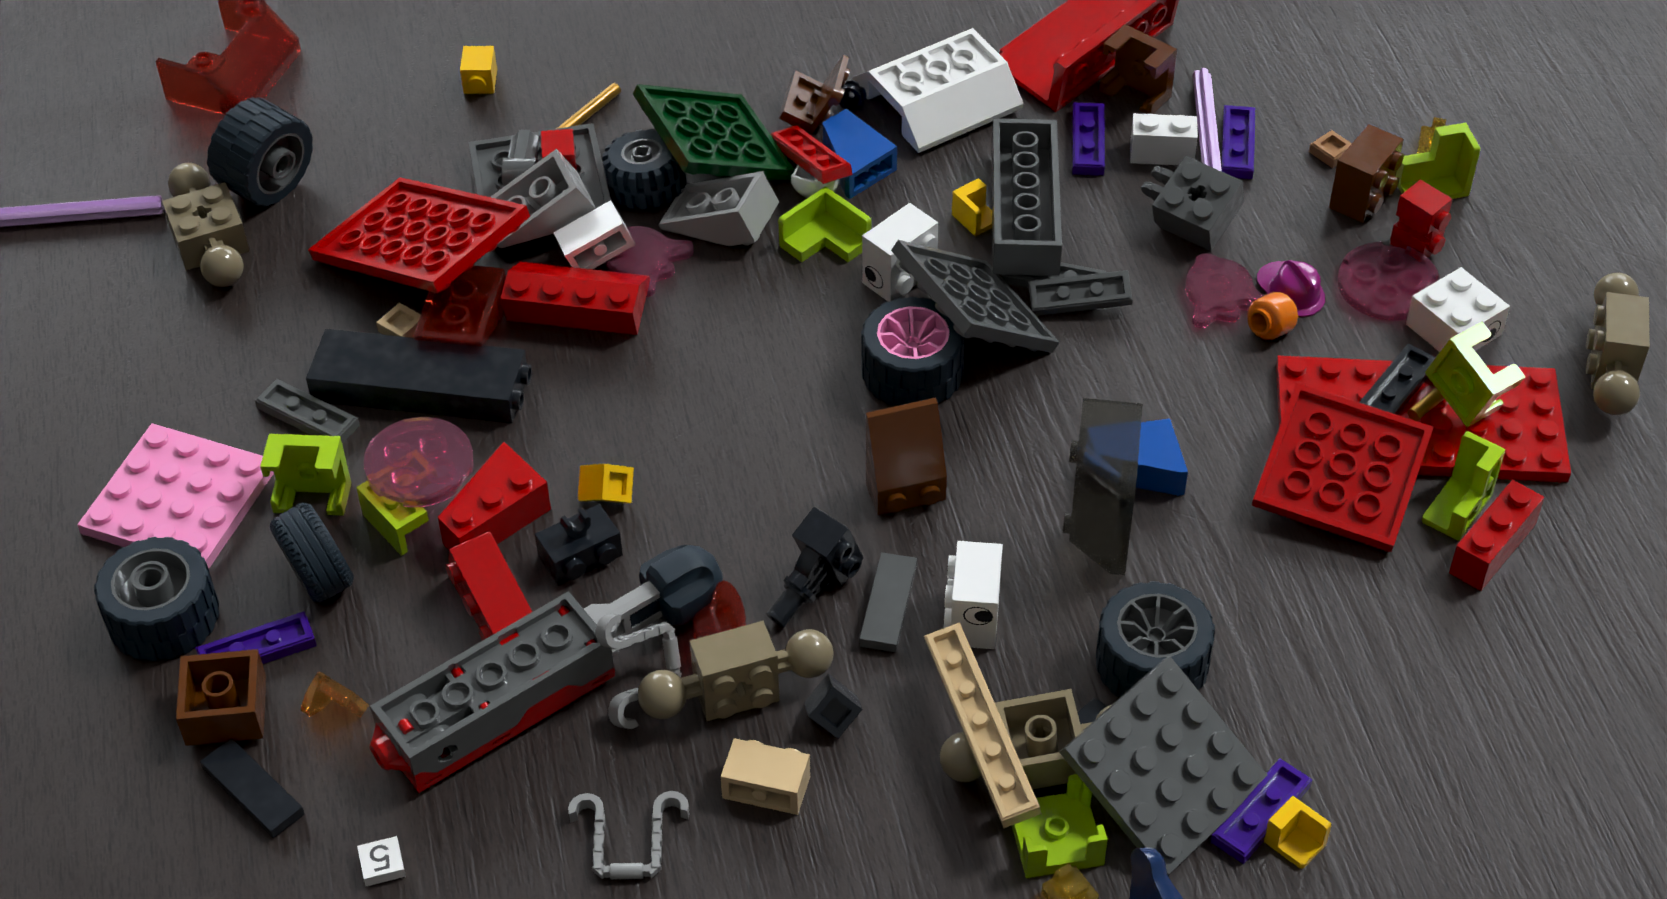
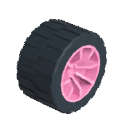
(911, 352)

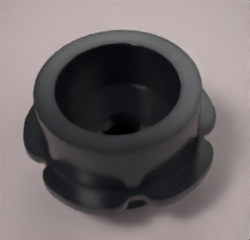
(853, 102)

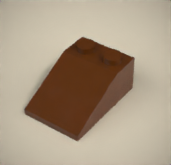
(905, 456)

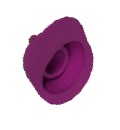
(1297, 281)

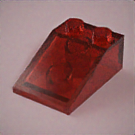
(465, 310)

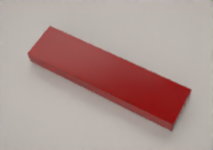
(811, 154)

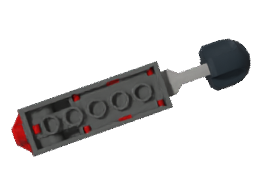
(527, 671)

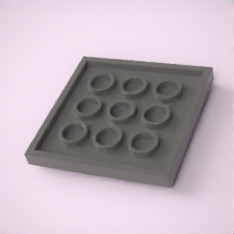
(489, 154)
(974, 297)
(1164, 764)

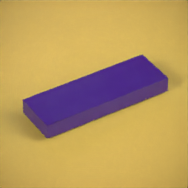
(1088, 139)
(1238, 141)
(271, 639)
(1248, 824)

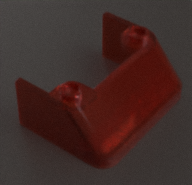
(246, 66)

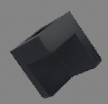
(833, 706)

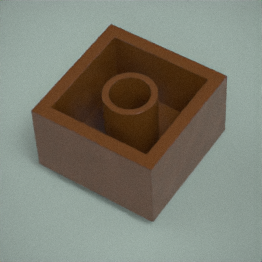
(1366, 173)
(221, 697)

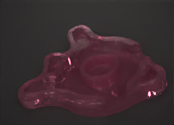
(651, 256)
(1219, 290)

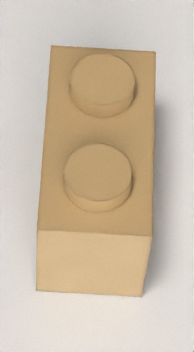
(765, 776)

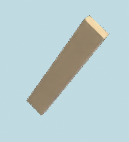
(982, 726)

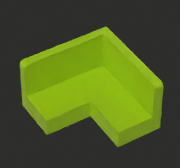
(1447, 166)
(822, 222)
(1468, 488)
(390, 517)

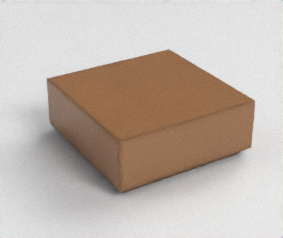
(1329, 148)

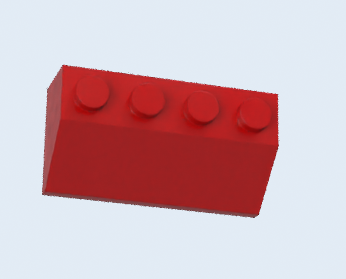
(574, 297)

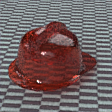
(721, 614)

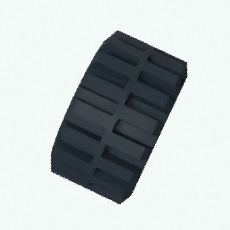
(642, 170)

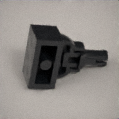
(826, 556)

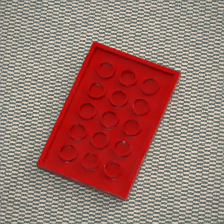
(420, 234)

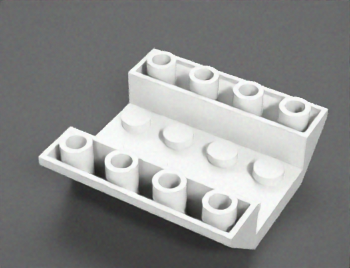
(945, 89)

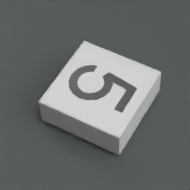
(381, 861)

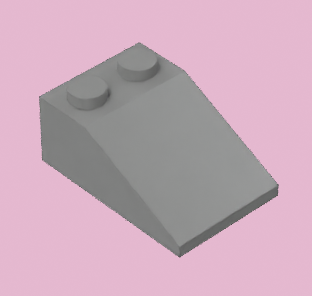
(552, 197)
(723, 209)

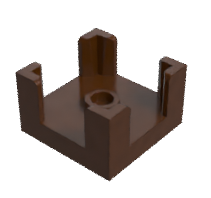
(1141, 64)

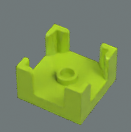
(1467, 380)
(306, 465)
(1061, 833)

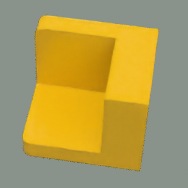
(970, 207)
(605, 483)
(1297, 832)

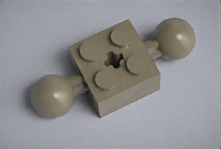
(205, 225)
(1617, 343)
(735, 672)
(1038, 731)

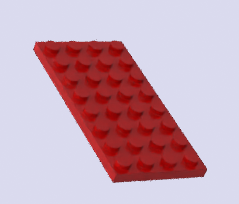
(1525, 425)

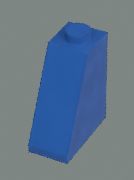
(866, 150)
(1160, 459)

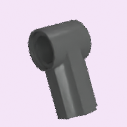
(521, 156)

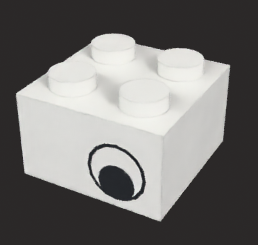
(880, 265)
(1453, 307)
(974, 591)

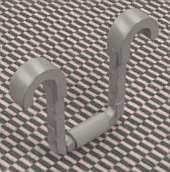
(671, 654)
(627, 870)

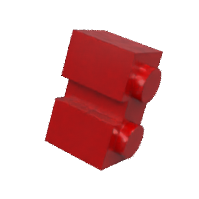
(1422, 219)

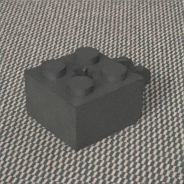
(1195, 201)

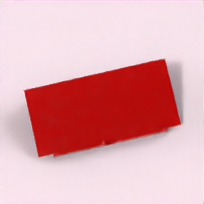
(1065, 48)

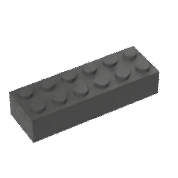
(1026, 197)

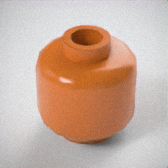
(1272, 316)

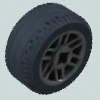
(311, 552)

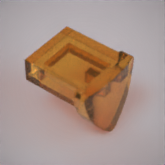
(324, 690)

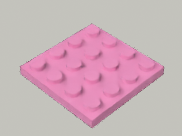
(177, 490)

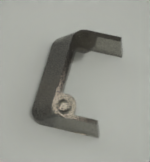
(1105, 481)

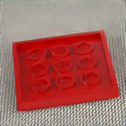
(1343, 466)

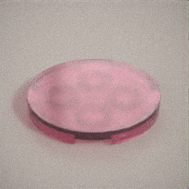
(1384, 279)
(418, 461)

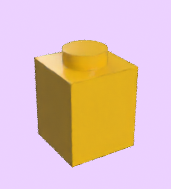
(478, 69)

